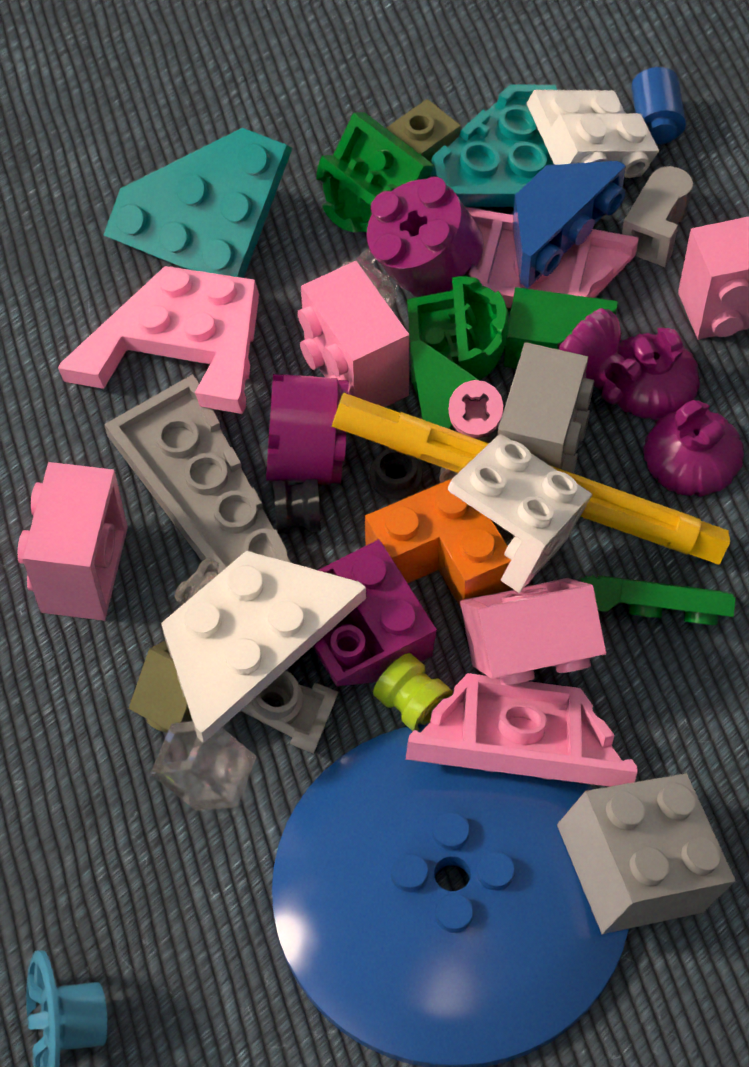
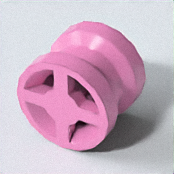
(476, 422)

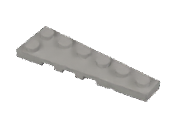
(195, 475)

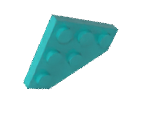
(495, 152)
(205, 205)

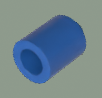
(660, 103)

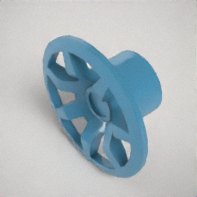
(69, 1013)

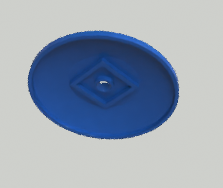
(427, 967)

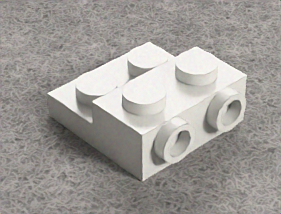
(592, 128)

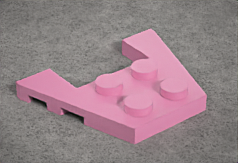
(184, 318)

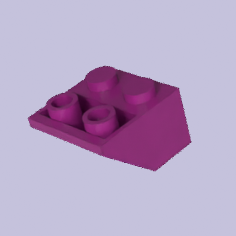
(381, 626)

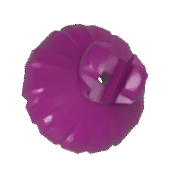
(599, 340)
(667, 374)
(693, 450)

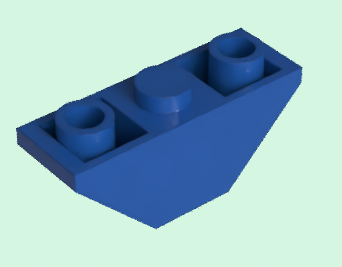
(560, 211)

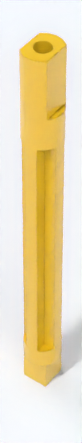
(606, 506)

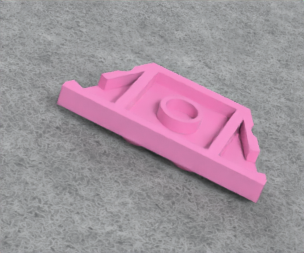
(581, 272)
(521, 731)

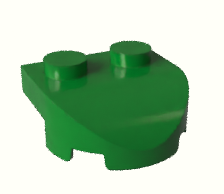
(362, 167)
(462, 325)

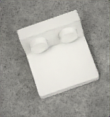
(524, 499)

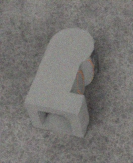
(657, 212)

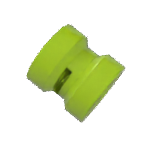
(410, 690)

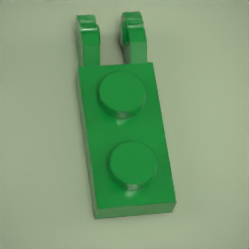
(650, 598)

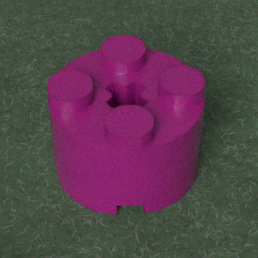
(423, 236)
(301, 432)

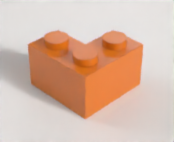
(442, 534)

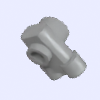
(301, 710)

